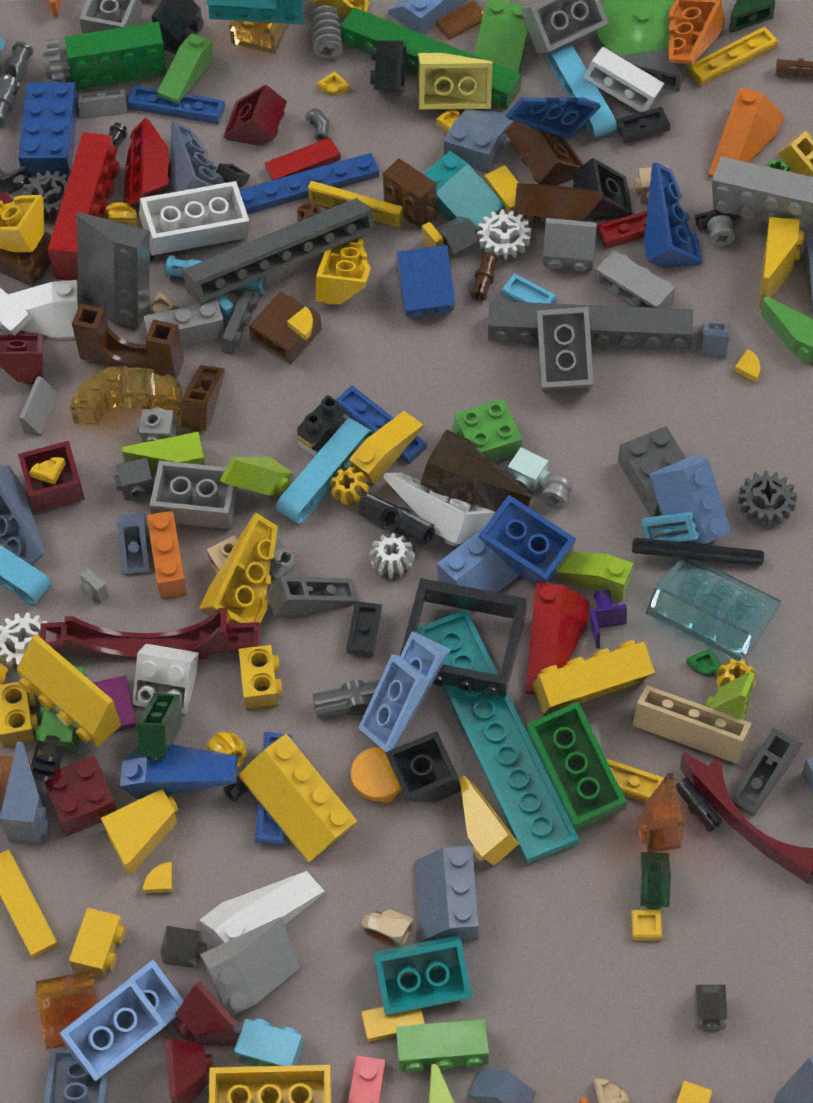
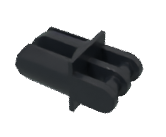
(47, 758)

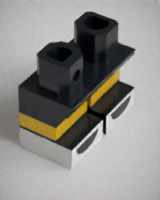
(320, 425)

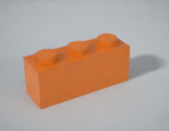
(166, 554)

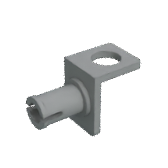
(282, 560)

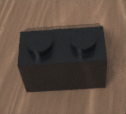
(177, 22)
(389, 65)
(600, 177)
(424, 770)

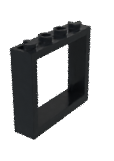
(478, 601)

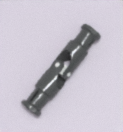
(12, 77)

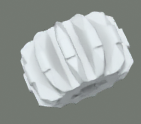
(392, 555)

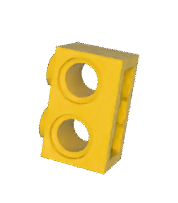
(257, 677)
(17, 713)

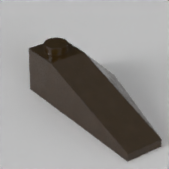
(467, 475)

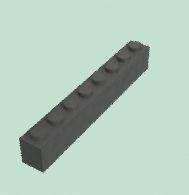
(278, 250)
(608, 324)

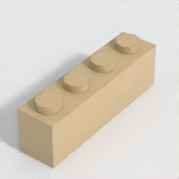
(691, 724)

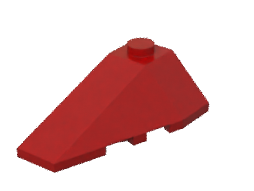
(556, 628)

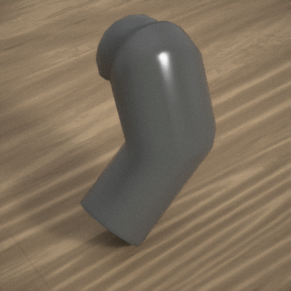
(317, 117)

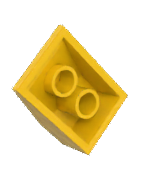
(780, 252)

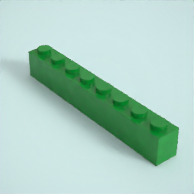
(364, 29)

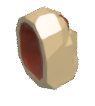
(388, 927)

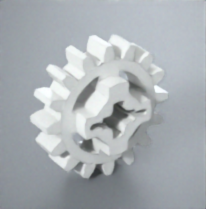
(504, 234)
(17, 637)

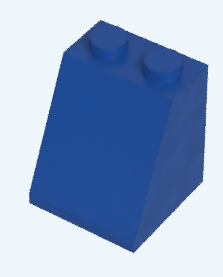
(425, 281)

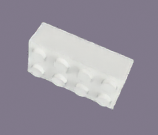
(194, 218)

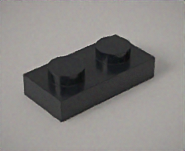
(643, 124)
(364, 629)

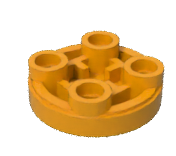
(374, 776)

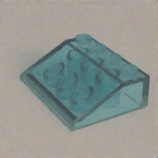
(712, 607)

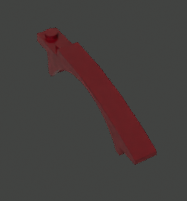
(208, 637)
(710, 782)

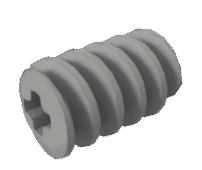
(326, 32)

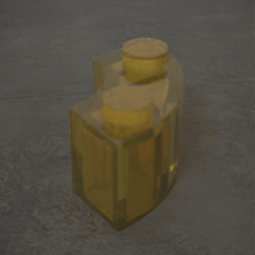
(149, 390)
(98, 396)

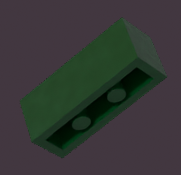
(159, 725)

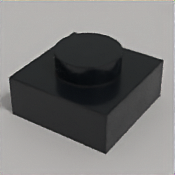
(232, 173)

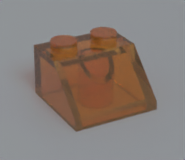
(662, 819)
(63, 1001)

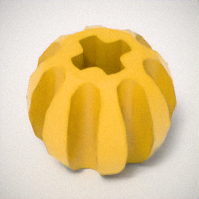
(121, 213)
(341, 483)
(732, 671)
(229, 744)

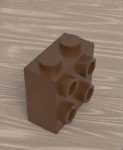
(412, 191)
(27, 266)
(272, 330)

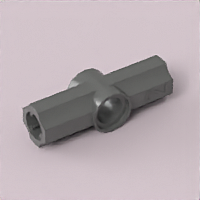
(350, 699)

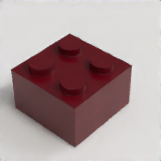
(47, 495)
(80, 795)

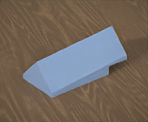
(402, 690)
(122, 1021)

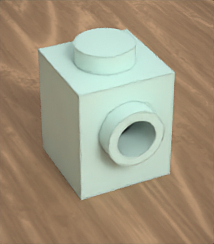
(529, 470)

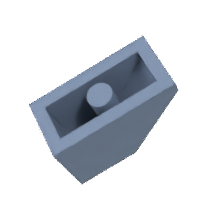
(133, 543)

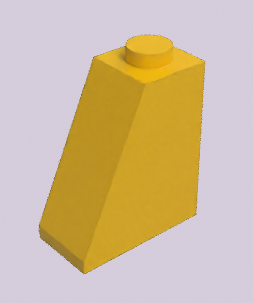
(140, 827)

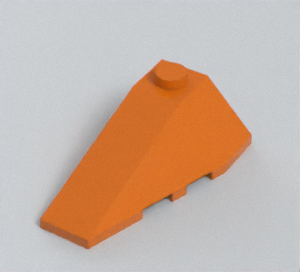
(693, 28)
(748, 128)

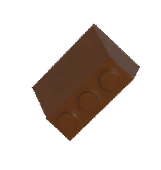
(544, 153)
(555, 202)

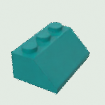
(422, 974)

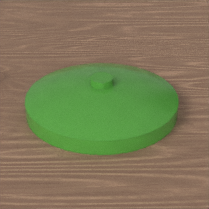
(635, 26)

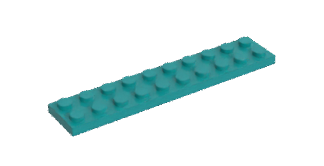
(503, 746)

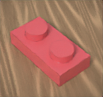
(367, 1080)

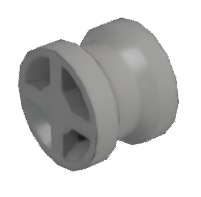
(721, 230)
(557, 491)

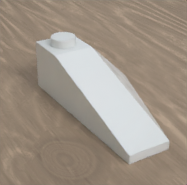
(51, 308)
(451, 517)
(261, 906)

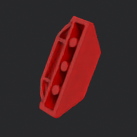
(145, 164)

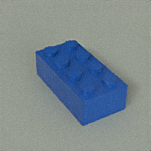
(48, 128)

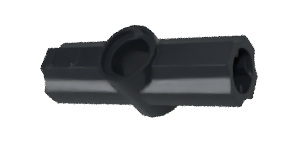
(385, 513)

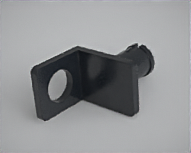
(7, 180)

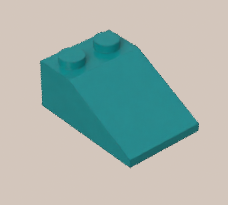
(462, 190)

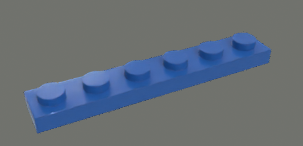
(296, 186)

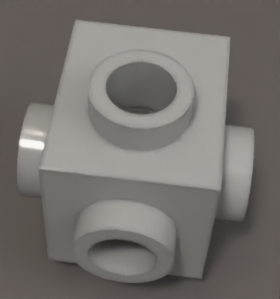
(156, 424)

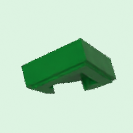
(704, 663)

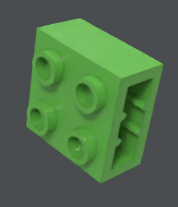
(490, 429)

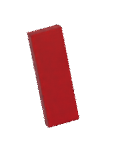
(303, 159)
(622, 230)

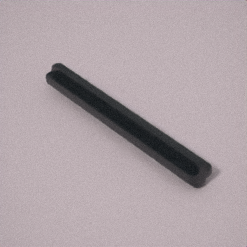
(697, 551)

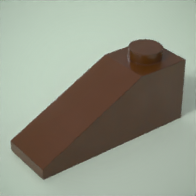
(201, 398)

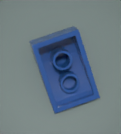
(527, 541)

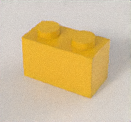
(97, 943)

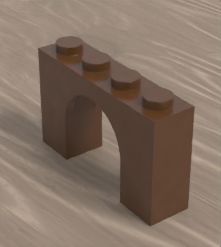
(100, 345)

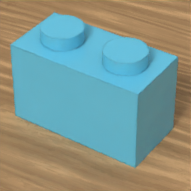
(267, 1045)

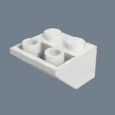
(164, 672)

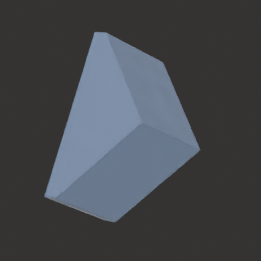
(715, 339)
(500, 1087)

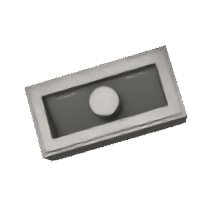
(102, 103)
(38, 407)

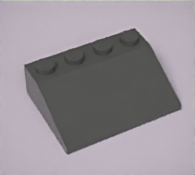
(114, 268)

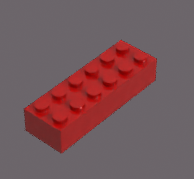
(86, 193)

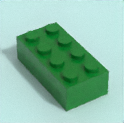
(116, 55)
(576, 766)

